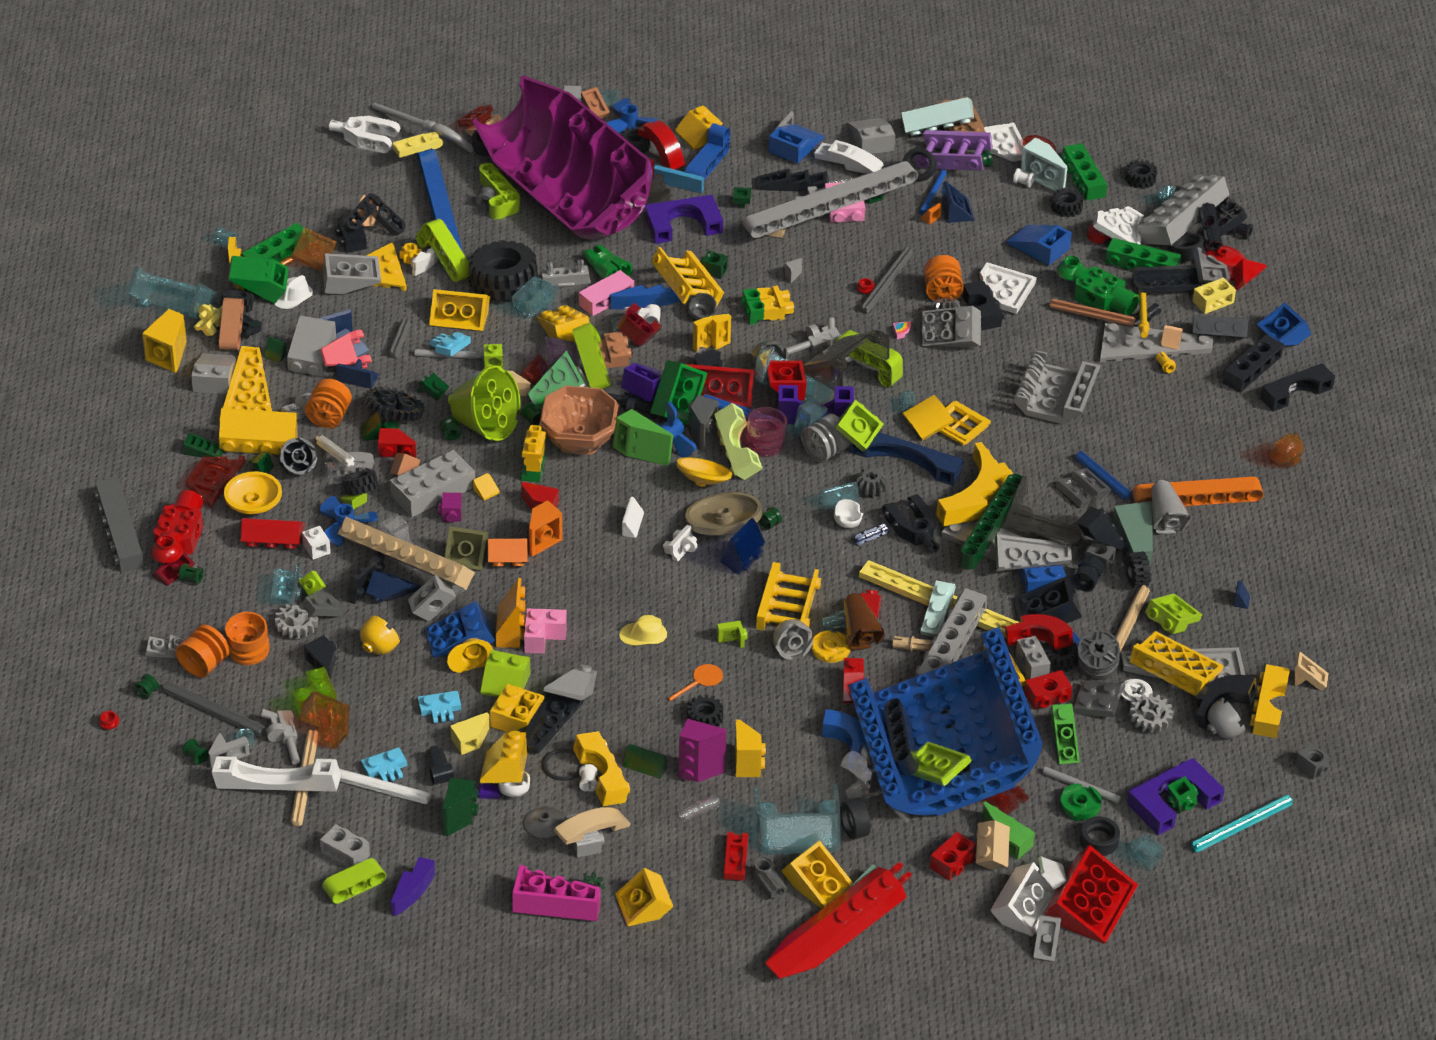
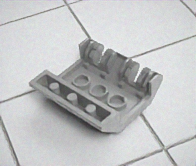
(1054, 391)

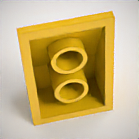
(817, 876)

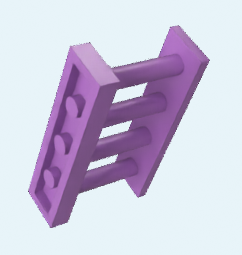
(955, 140)

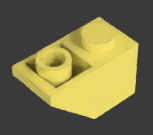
(470, 733)

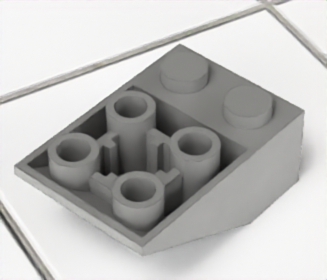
(951, 327)

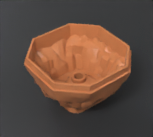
(579, 418)

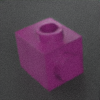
(451, 507)

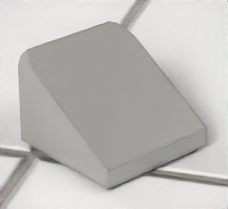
(793, 269)

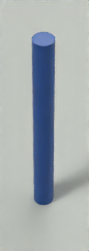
(933, 191)

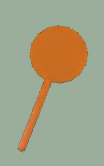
(704, 675)

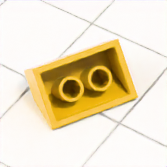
(459, 310)
(506, 759)

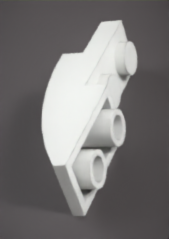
(850, 155)

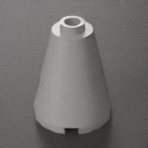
(1167, 509)

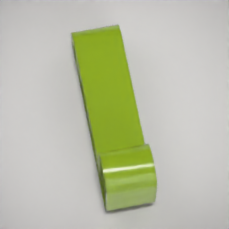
(506, 199)
(445, 247)
(588, 343)
(888, 370)

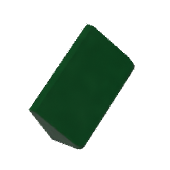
(645, 761)

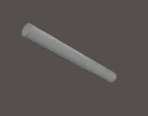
(460, 354)
(1071, 780)

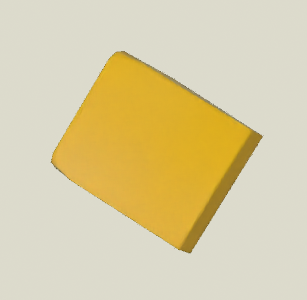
(485, 487)

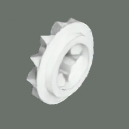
(1137, 686)

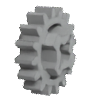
(295, 621)
(1151, 713)

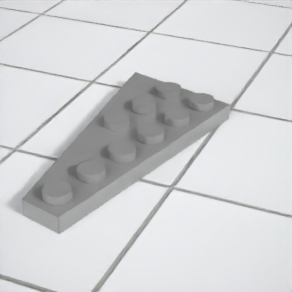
(1126, 342)
(1228, 657)

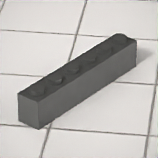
(119, 525)

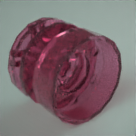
(766, 431)

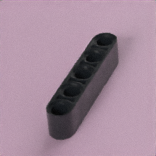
(901, 737)

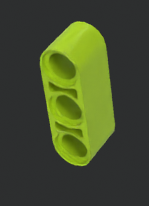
(354, 880)

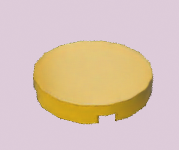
(830, 646)

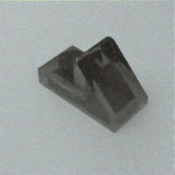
(658, 190)

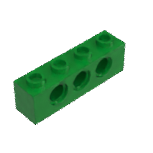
(1084, 172)
(277, 246)
(1133, 255)

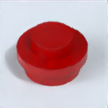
(865, 285)
(109, 720)

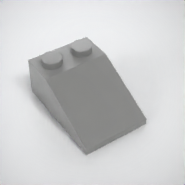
(873, 135)
(349, 272)
(213, 373)

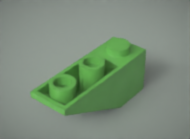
(1064, 733)
(1020, 837)

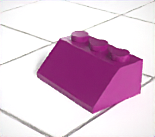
(701, 751)

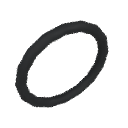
(565, 778)

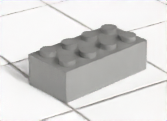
(424, 485)

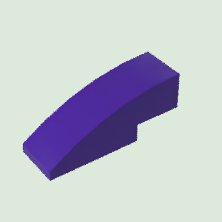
(412, 885)

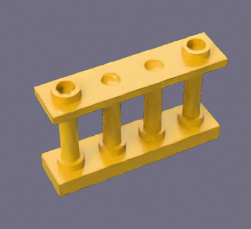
(690, 267)
(772, 589)

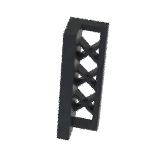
(1165, 278)

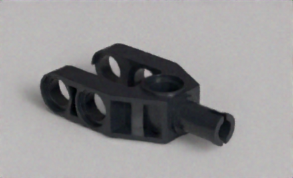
(918, 531)

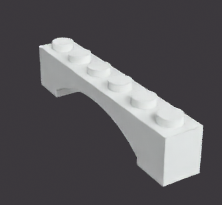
(235, 774)

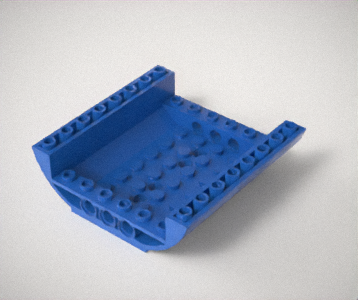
(989, 726)

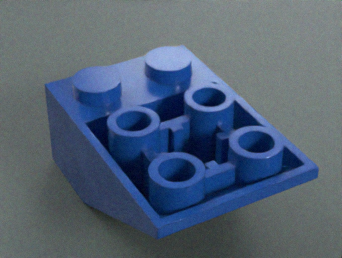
(793, 142)
(1042, 242)
(456, 628)

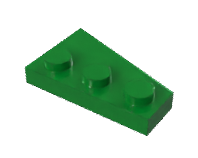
(559, 375)

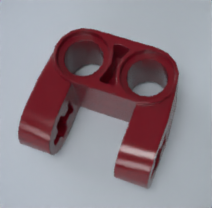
(636, 327)

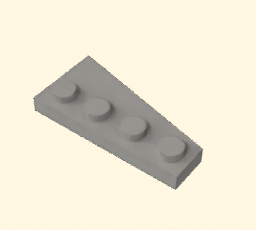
(1027, 553)

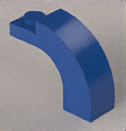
(844, 728)

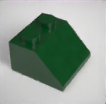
(459, 805)

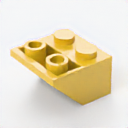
(514, 708)

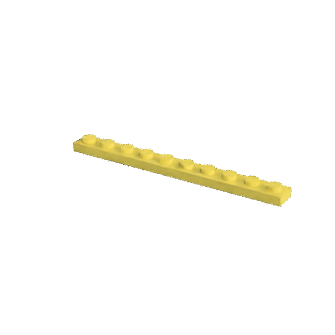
(922, 593)

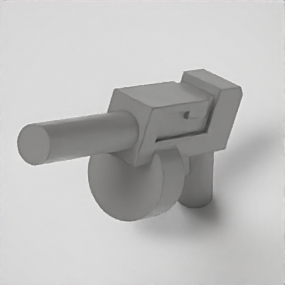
(816, 338)
(282, 730)

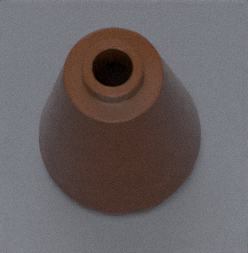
(860, 623)

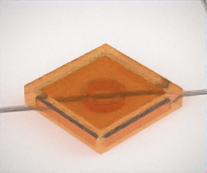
(312, 248)

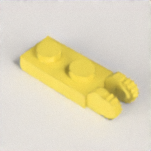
(417, 144)

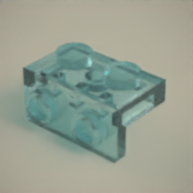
(285, 586)

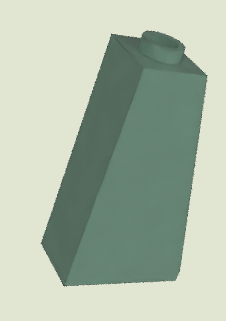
(1135, 526)

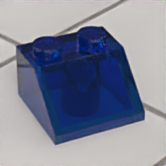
(744, 548)

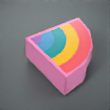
(901, 329)

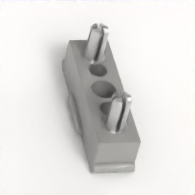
(567, 275)

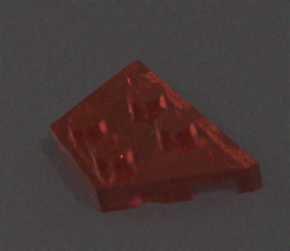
(212, 476)

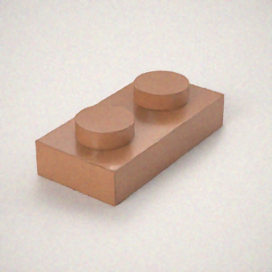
(595, 102)

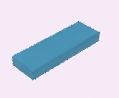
(681, 179)

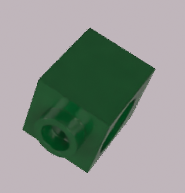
(715, 264)

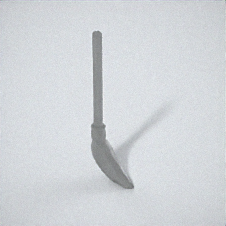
(430, 126)

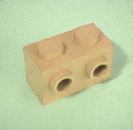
(992, 845)

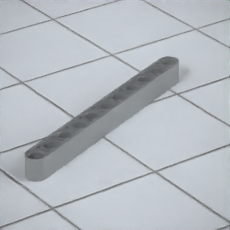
(830, 199)

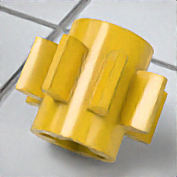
(408, 252)

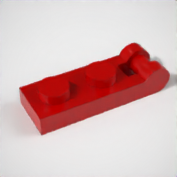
(736, 856)

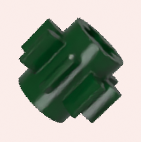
(592, 877)

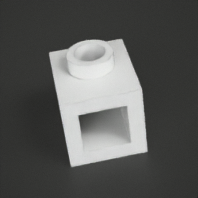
(316, 542)

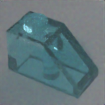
(806, 415)

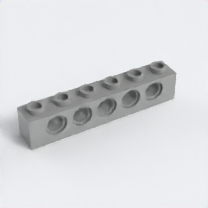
(955, 632)

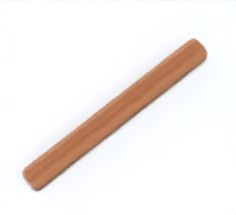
(1092, 312)

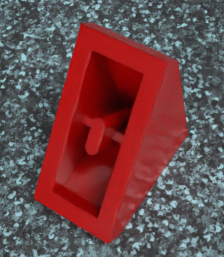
(1246, 271)

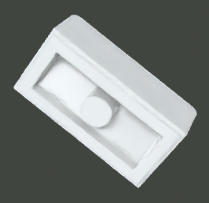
(632, 518)
(1052, 872)

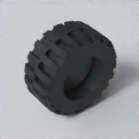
(501, 269)

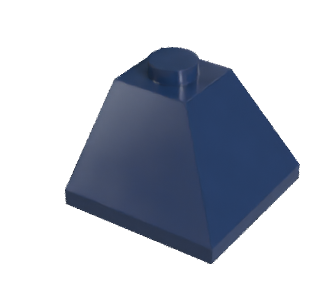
(389, 587)

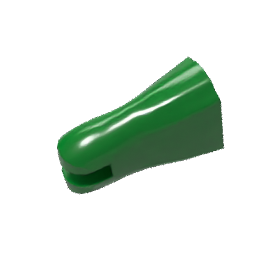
(605, 262)

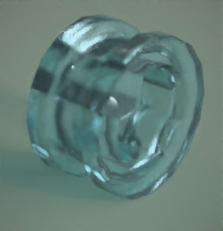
(249, 735)

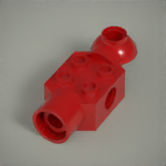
(178, 528)

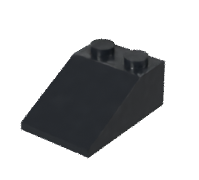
(1053, 599)

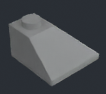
(575, 684)

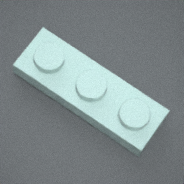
(938, 608)

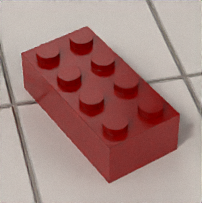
(728, 384)

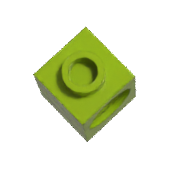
(493, 355)

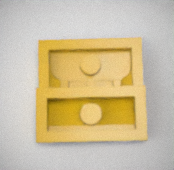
(712, 331)
(928, 417)

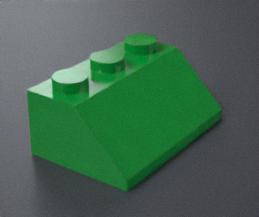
(680, 386)

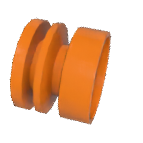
(943, 278)
(328, 403)
(247, 638)
(202, 651)

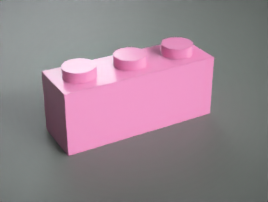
(597, 297)

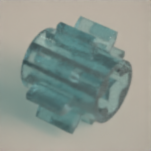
(1166, 193)

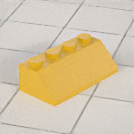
(256, 430)

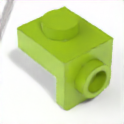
(312, 583)
(732, 631)

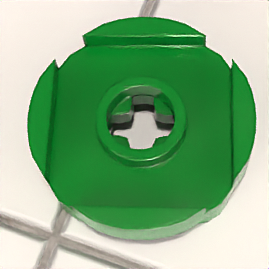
(1078, 811)

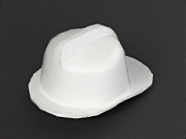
(296, 292)

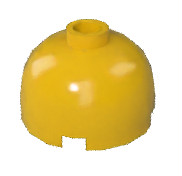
(377, 637)

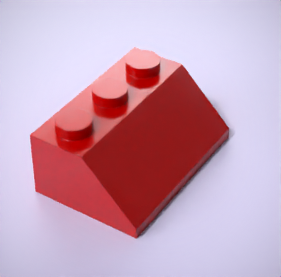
(272, 532)

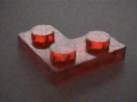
(481, 113)

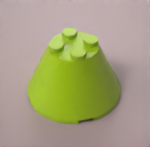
(487, 403)

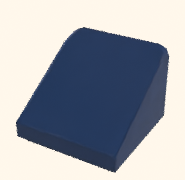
(1242, 596)

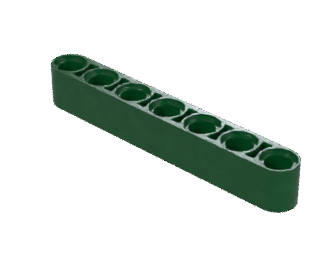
(989, 523)

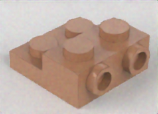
(614, 350)

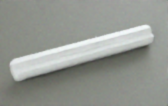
(335, 451)

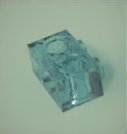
(532, 296)

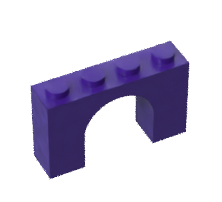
(700, 208)
(789, 402)
(1149, 806)

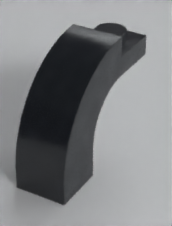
(1231, 688)

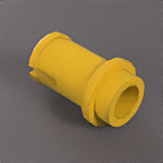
(1167, 364)

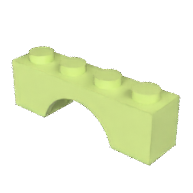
(731, 424)

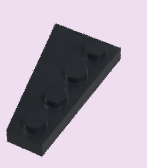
(549, 719)

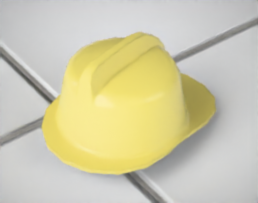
(644, 631)

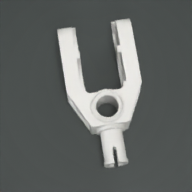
(358, 127)

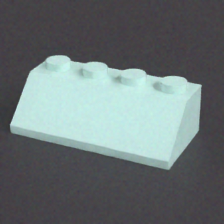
(938, 115)

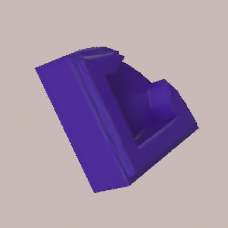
(488, 791)

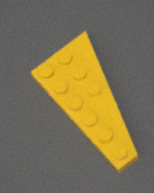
(248, 384)

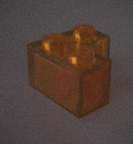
(329, 716)

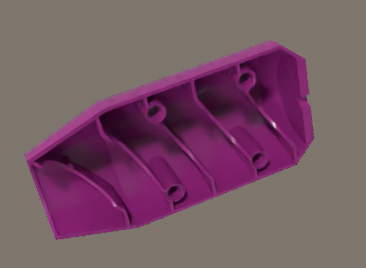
(570, 161)

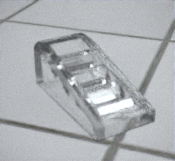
(337, 466)

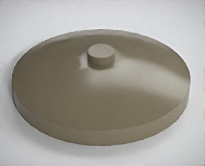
(723, 513)

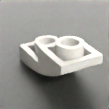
(423, 261)

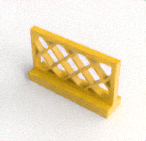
(1173, 670)

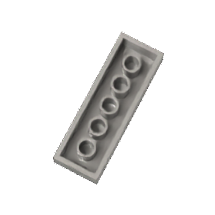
(1182, 210)

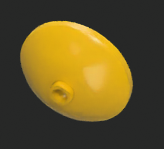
(703, 471)
(253, 492)

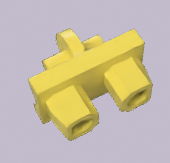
(209, 316)

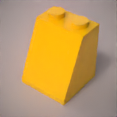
(165, 340)

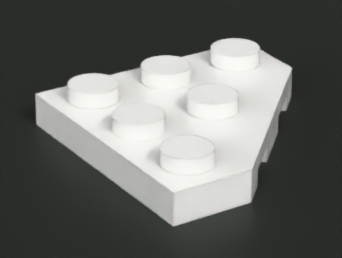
(1006, 141)
(1119, 224)
(1007, 286)

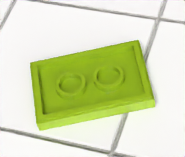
(939, 763)

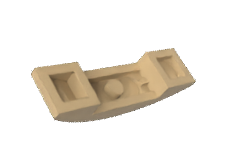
(589, 821)

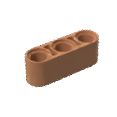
(231, 324)

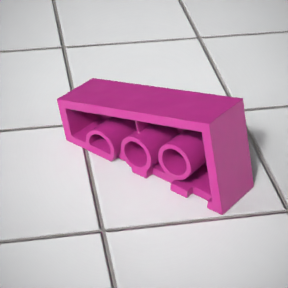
(555, 896)

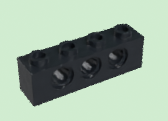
(1252, 363)

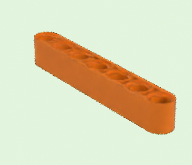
(1208, 491)

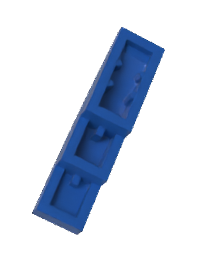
(642, 297)

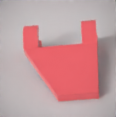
(343, 352)

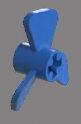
(629, 116)
(683, 445)
(334, 510)

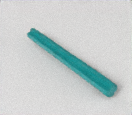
(1241, 823)

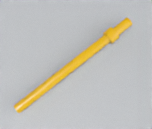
(1143, 324)

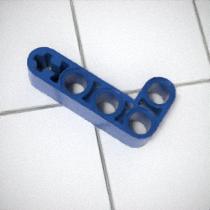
(712, 152)

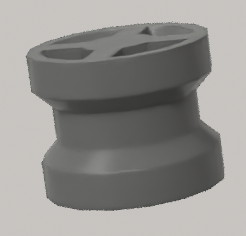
(484, 196)

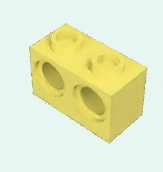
(1214, 295)

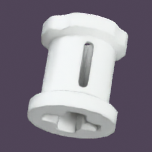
(1024, 177)
(588, 777)

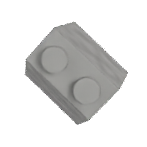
(308, 340)

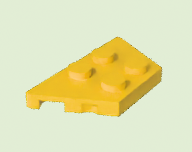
(389, 267)

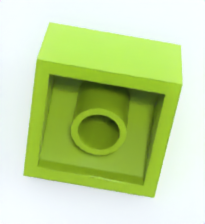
(502, 670)

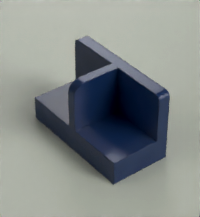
(356, 375)

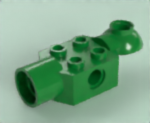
(1097, 287)

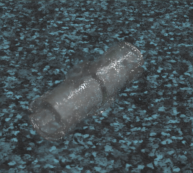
(699, 808)

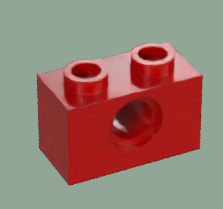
(1048, 690)

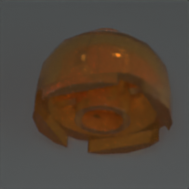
(1287, 450)

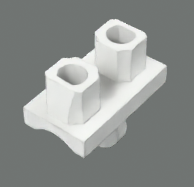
(682, 542)

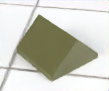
(467, 547)

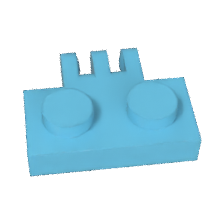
(448, 344)
(440, 705)
(385, 764)

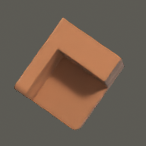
(403, 463)

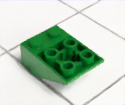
(259, 276)

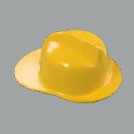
(469, 655)

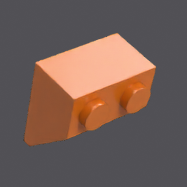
(544, 527)
(507, 551)

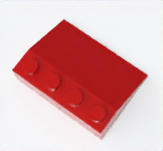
(1091, 896)

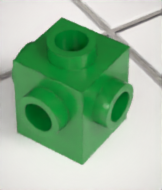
(1182, 795)

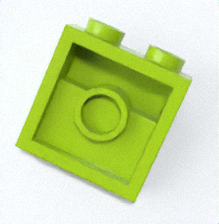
(859, 425)
(1172, 613)

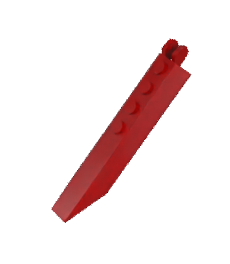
(839, 922)

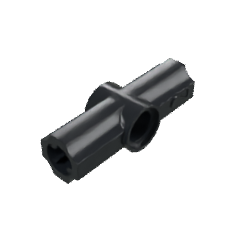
(1210, 226)

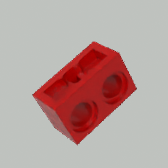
(953, 856)

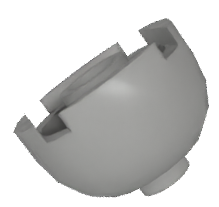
(792, 634)
(1224, 720)

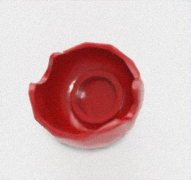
(1096, 236)

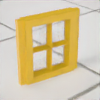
(966, 423)

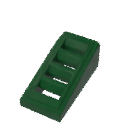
(193, 443)

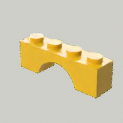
(1268, 717)
(593, 750)

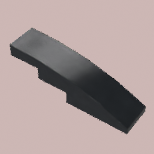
(788, 181)

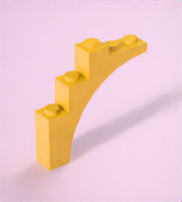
(974, 500)

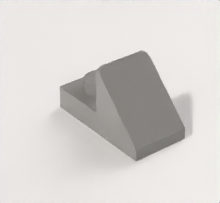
(236, 748)
(1047, 937)

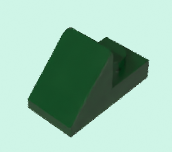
(371, 428)

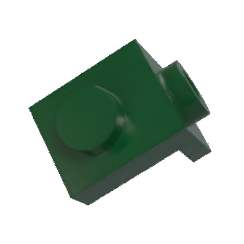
(433, 385)

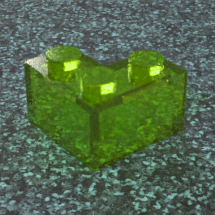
(317, 681)

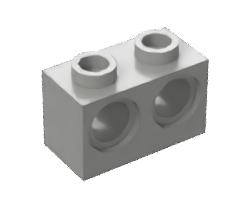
(344, 846)

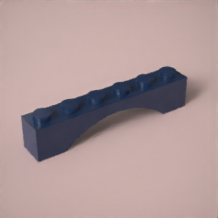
(939, 464)

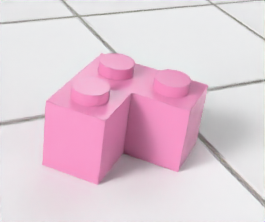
(543, 625)

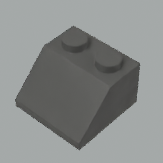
(702, 420)

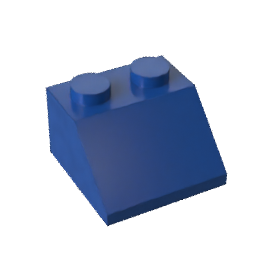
(1285, 326)
(1039, 576)

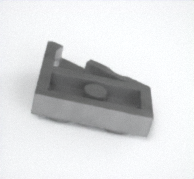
(1209, 268)

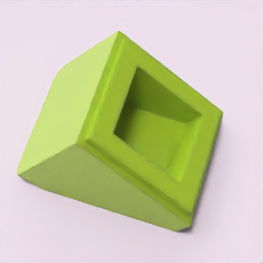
(354, 500)

